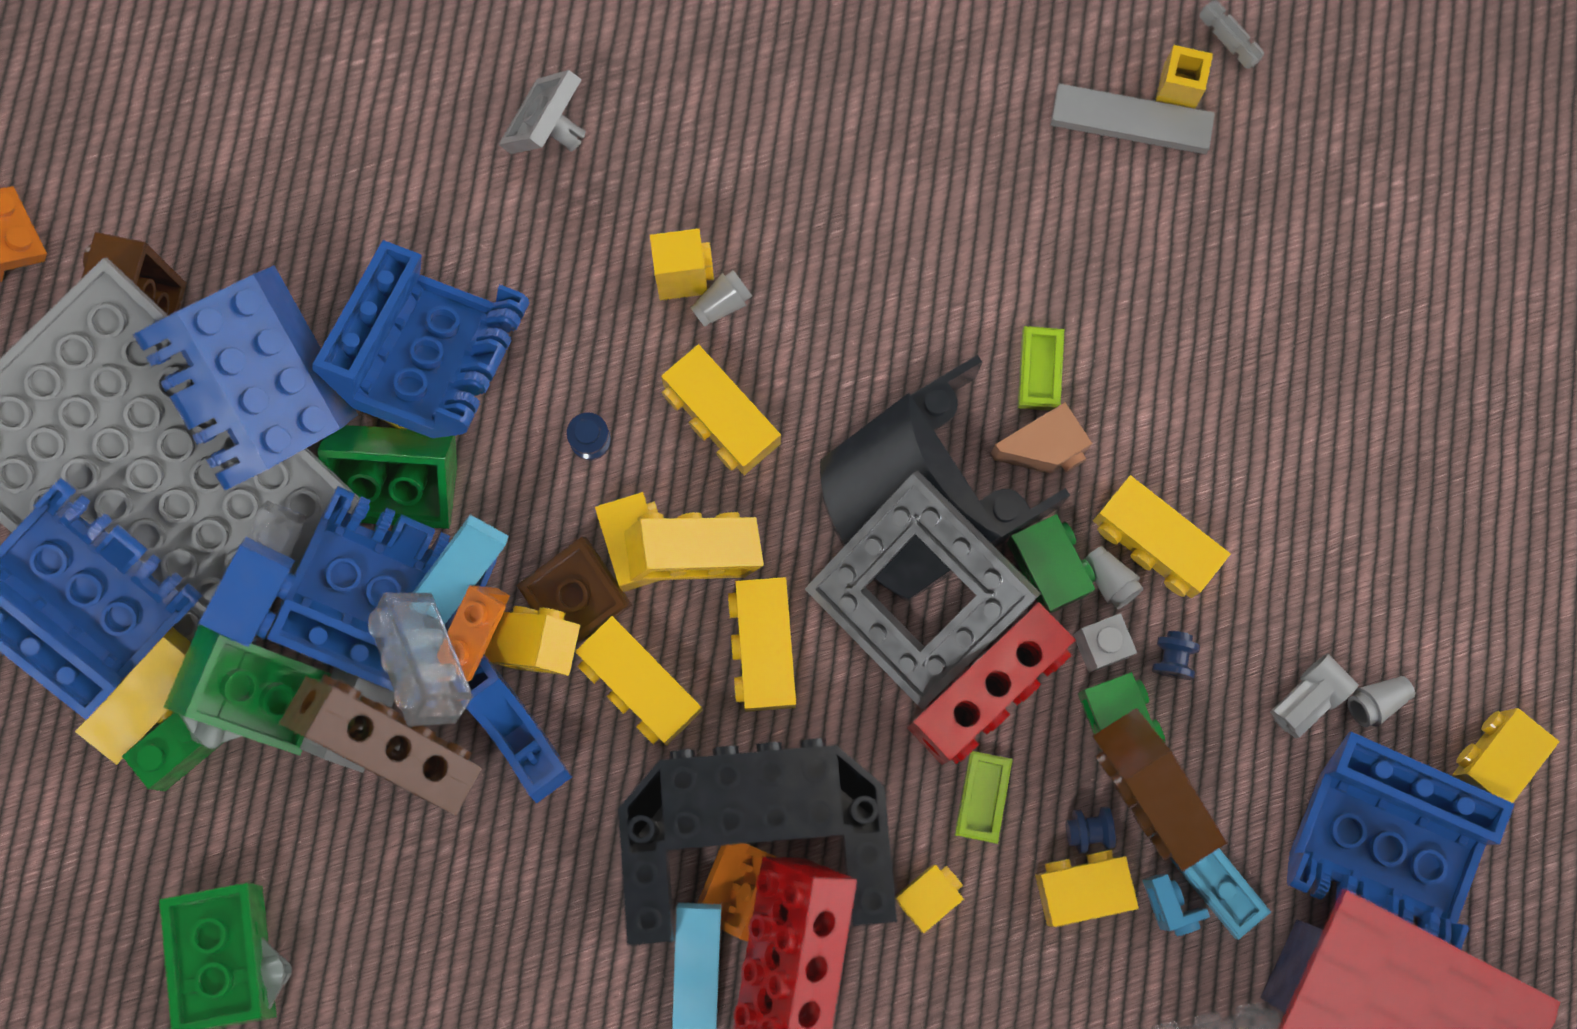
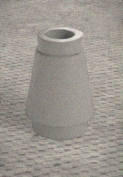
(721, 299)
(1113, 578)
(1379, 701)

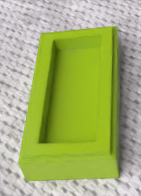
(1041, 368)
(983, 797)

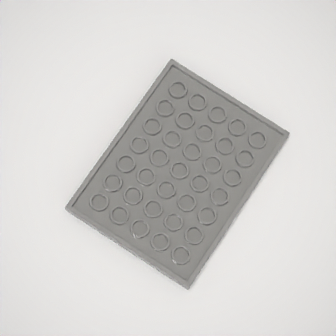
(95, 413)

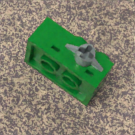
(237, 692)
(220, 958)

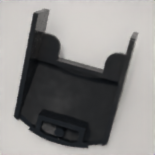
(892, 447)

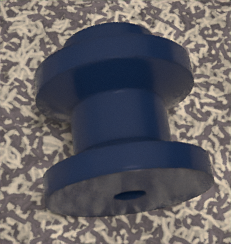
(588, 436)
(1177, 650)
(1084, 831)

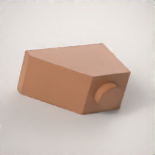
(1046, 443)

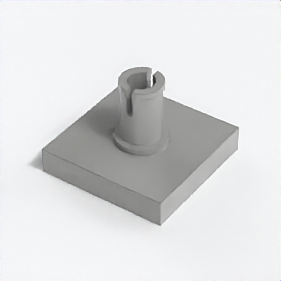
(542, 116)

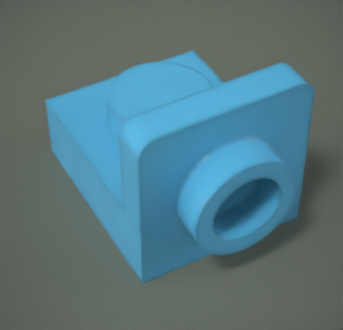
(1166, 902)

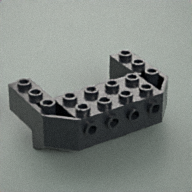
(749, 801)

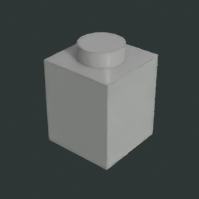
(1104, 643)

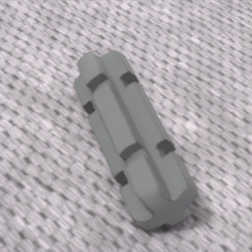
(1231, 34)

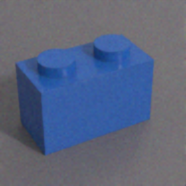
(247, 592)

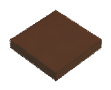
(578, 586)

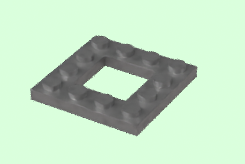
(998, 586)

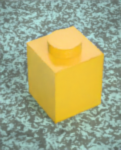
(1184, 77)
(930, 896)

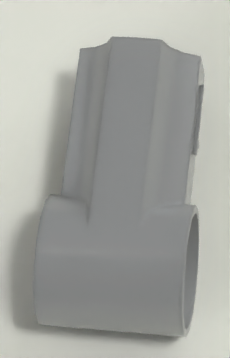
(1320, 690)

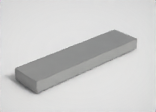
(1132, 119)

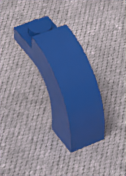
(515, 732)

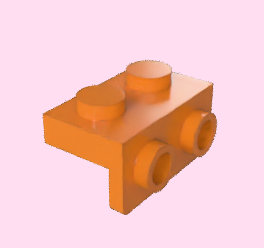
(18, 237)
(475, 625)
(734, 886)

